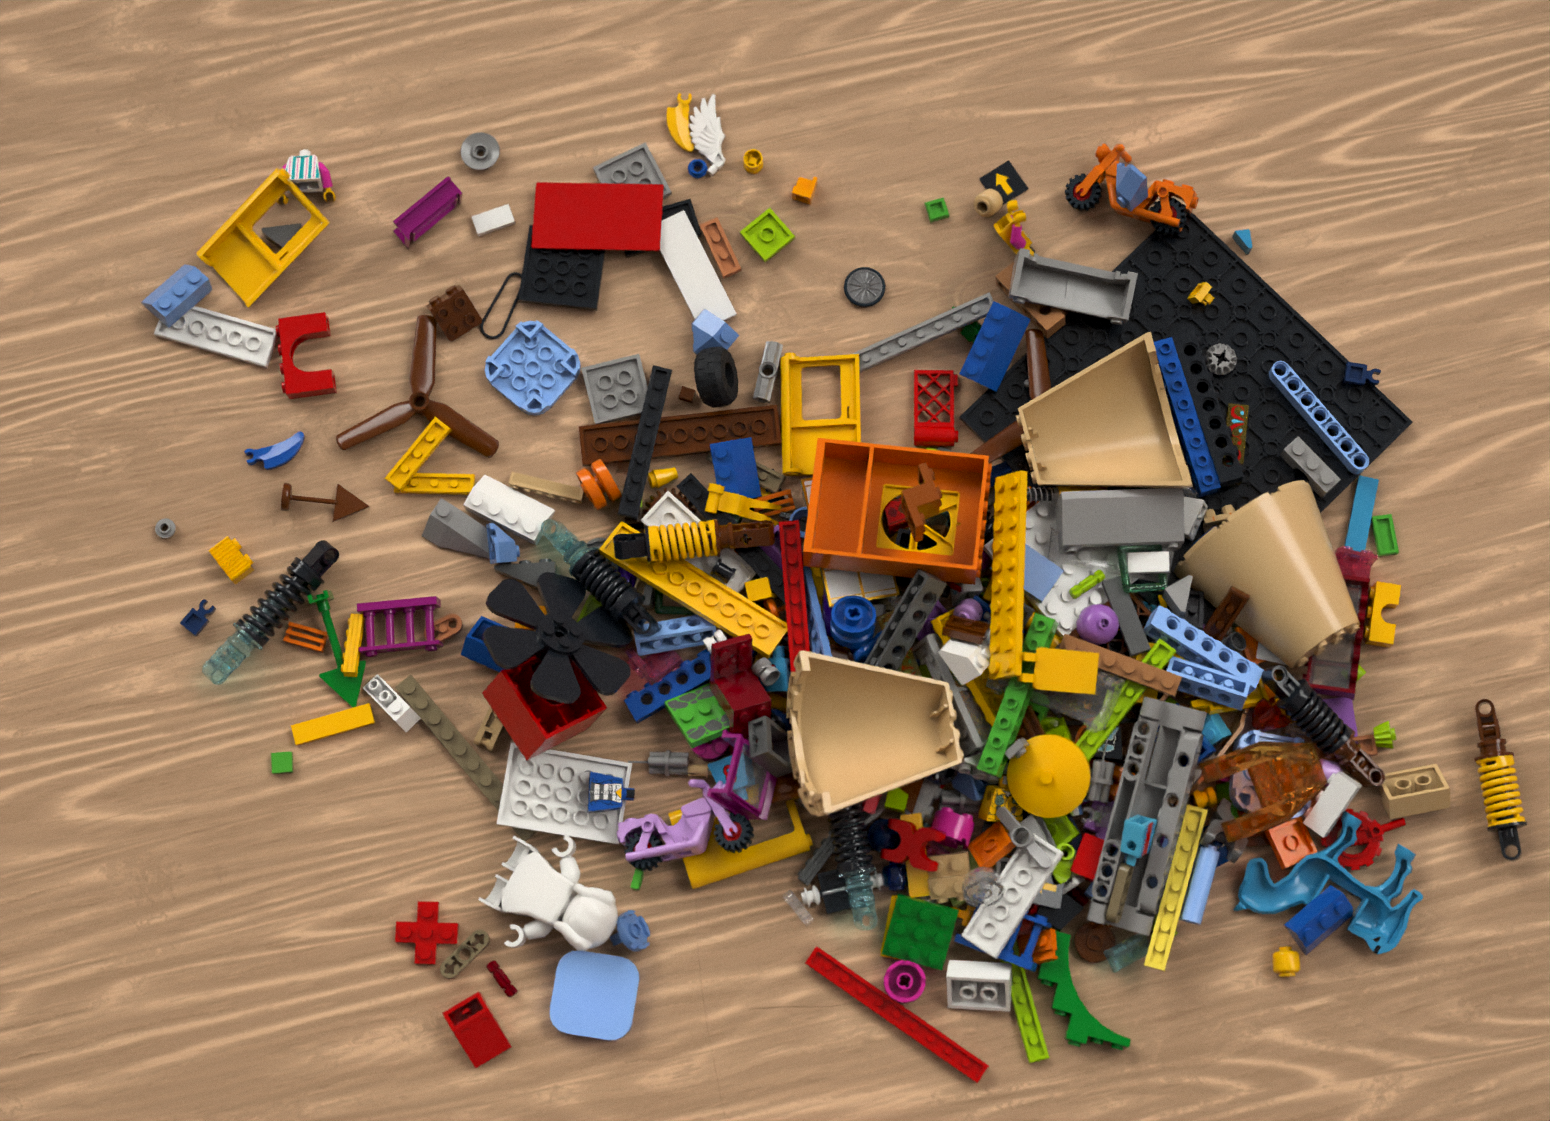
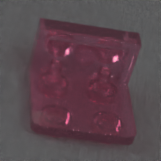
(654, 666)

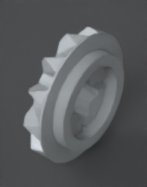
(1224, 367)

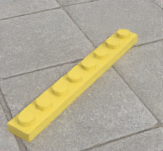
(1176, 888)

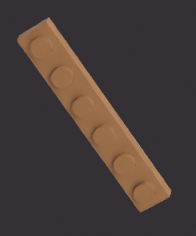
(1127, 667)

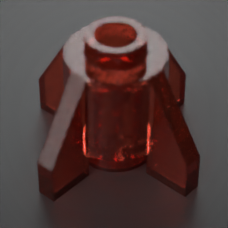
(1268, 716)

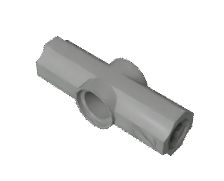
(769, 361)

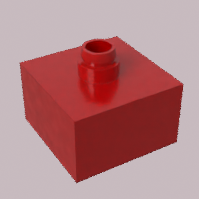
(535, 721)

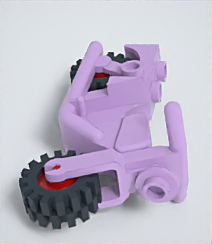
(688, 836)

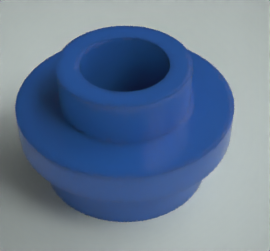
(697, 163)

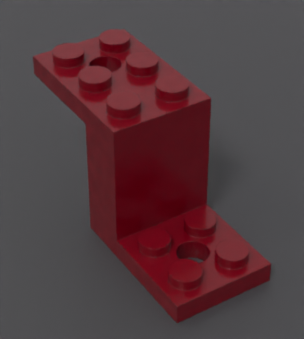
(736, 685)

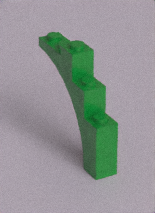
(1066, 1001)

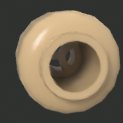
(988, 203)

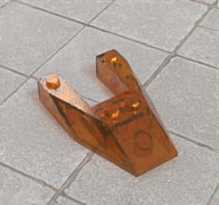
(1283, 779)

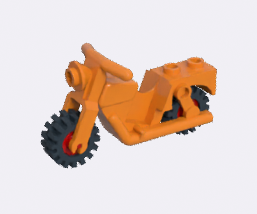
(1165, 216)

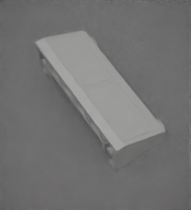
(1072, 287)
(1120, 518)

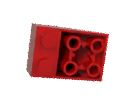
(477, 1029)

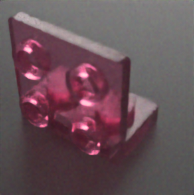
(1355, 562)

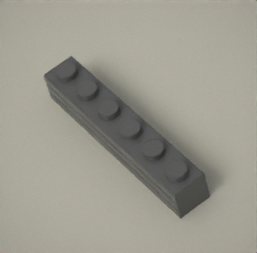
(818, 860)

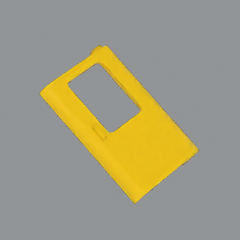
(243, 256)
(801, 435)
(720, 864)

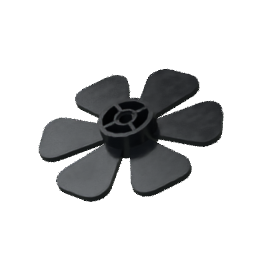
(556, 638)

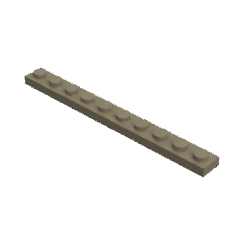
(455, 744)

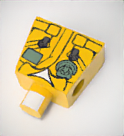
(998, 797)

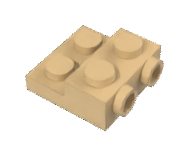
(948, 878)

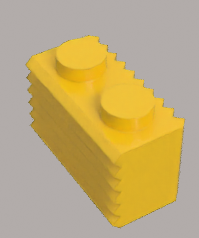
(231, 560)

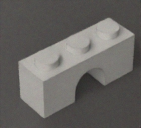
(1320, 476)

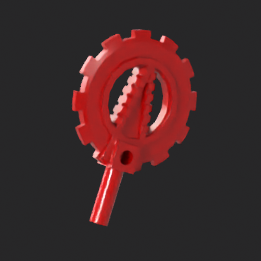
(1368, 833)

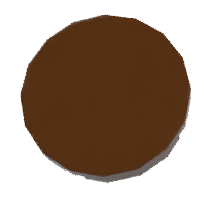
(1092, 941)

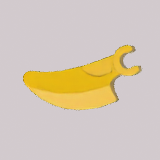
(678, 123)

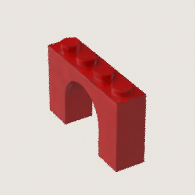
(292, 333)

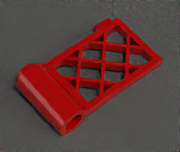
(936, 432)

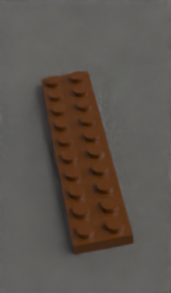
(681, 434)

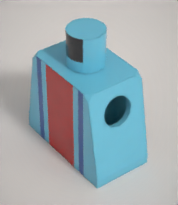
(1137, 837)

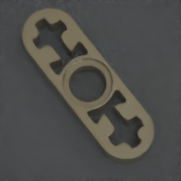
(1119, 893)
(457, 968)

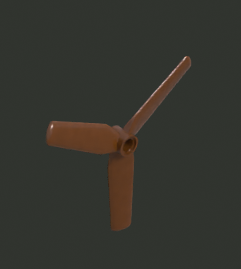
(422, 382)
(1038, 384)

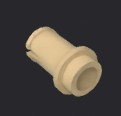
(699, 770)

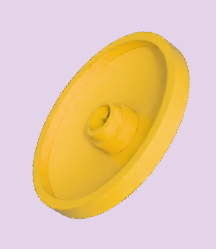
(1049, 776)

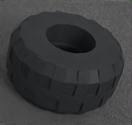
(716, 377)

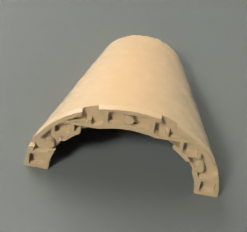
(1106, 426)
(1286, 565)
(864, 730)

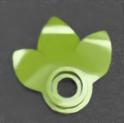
(1063, 869)

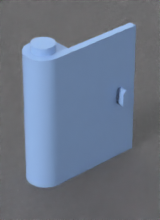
(1198, 885)

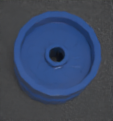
(852, 621)

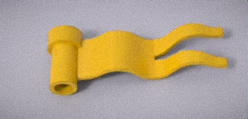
(736, 504)

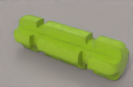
(1087, 584)

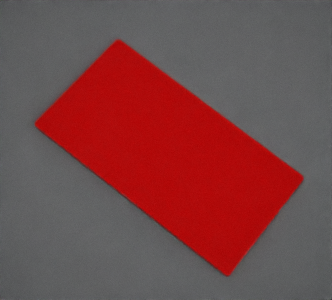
(597, 216)

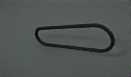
(494, 301)

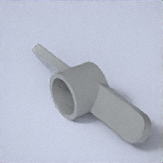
(1030, 846)

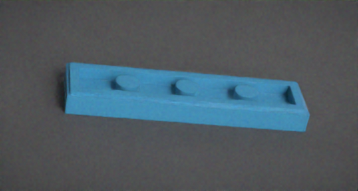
(1361, 513)

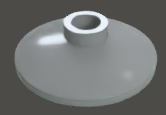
(480, 142)

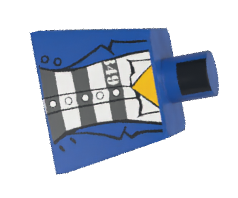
(607, 793)

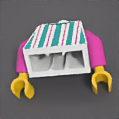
(308, 174)

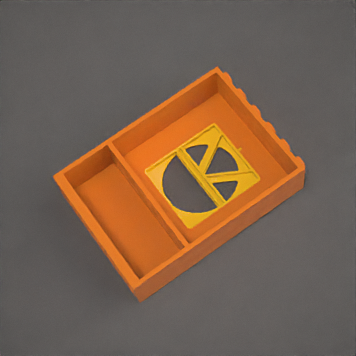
(858, 481)

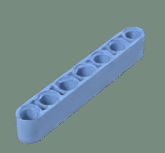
(1319, 427)

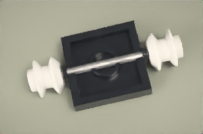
(834, 892)

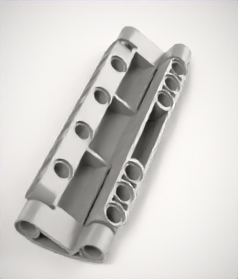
(1177, 736)

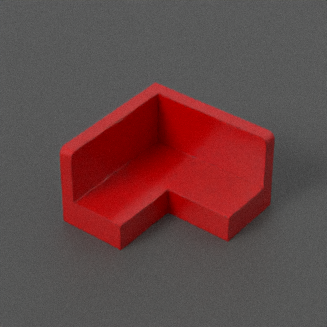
(1088, 857)

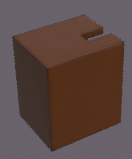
(687, 394)

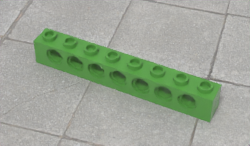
(1015, 701)

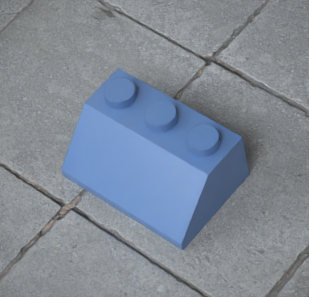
(178, 294)

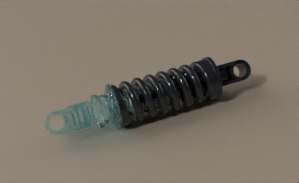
(253, 630)

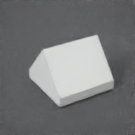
(1073, 881)

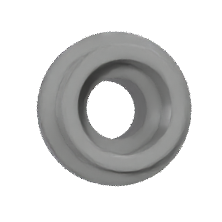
(165, 534)

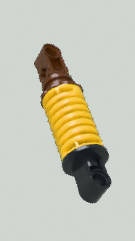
(692, 539)
(1497, 782)

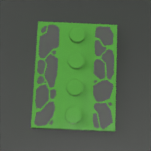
(698, 715)

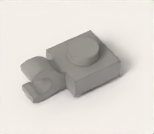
(1017, 749)

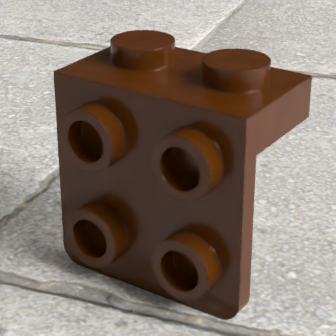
(454, 312)

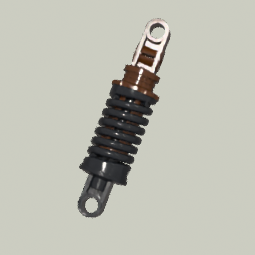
(1322, 725)

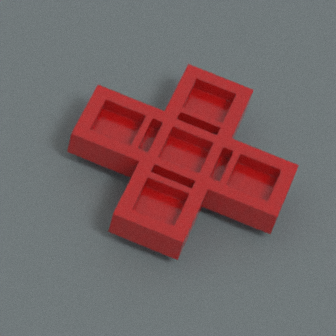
(426, 932)

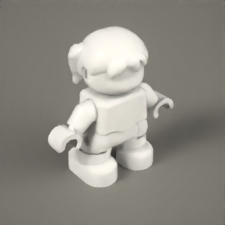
(553, 899)

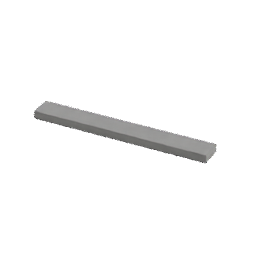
(924, 332)

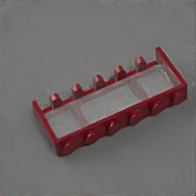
(1337, 667)

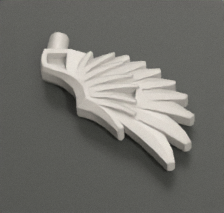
(708, 134)

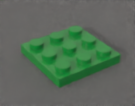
(920, 931)

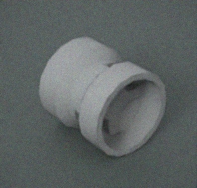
(764, 670)

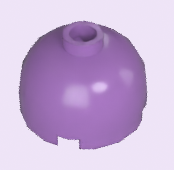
(1097, 624)

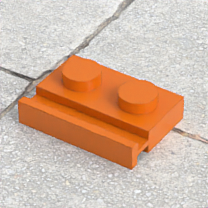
(1044, 948)

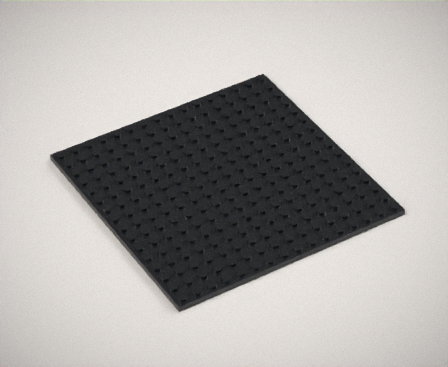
(1252, 323)

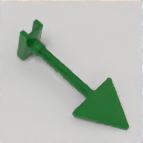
(346, 687)

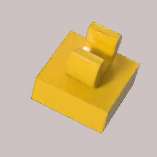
(1201, 294)

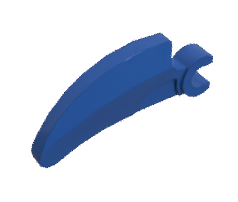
(277, 454)

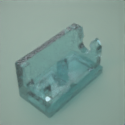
(1127, 952)

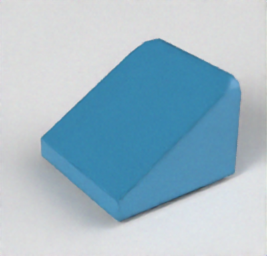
(1243, 239)

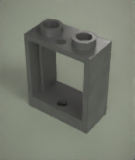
(768, 732)

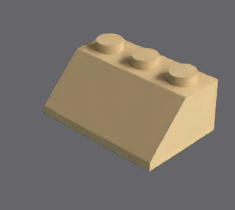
(1414, 791)

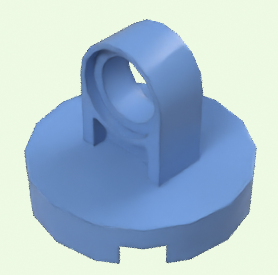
(631, 931)

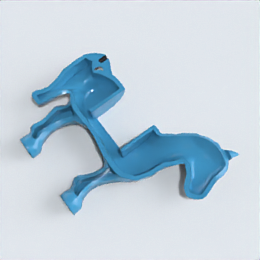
(1305, 882)

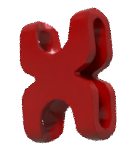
(913, 845)

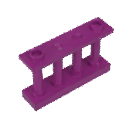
(388, 609)

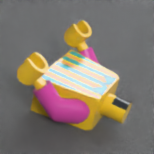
(1011, 231)

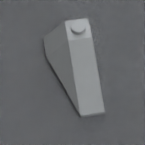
(456, 530)

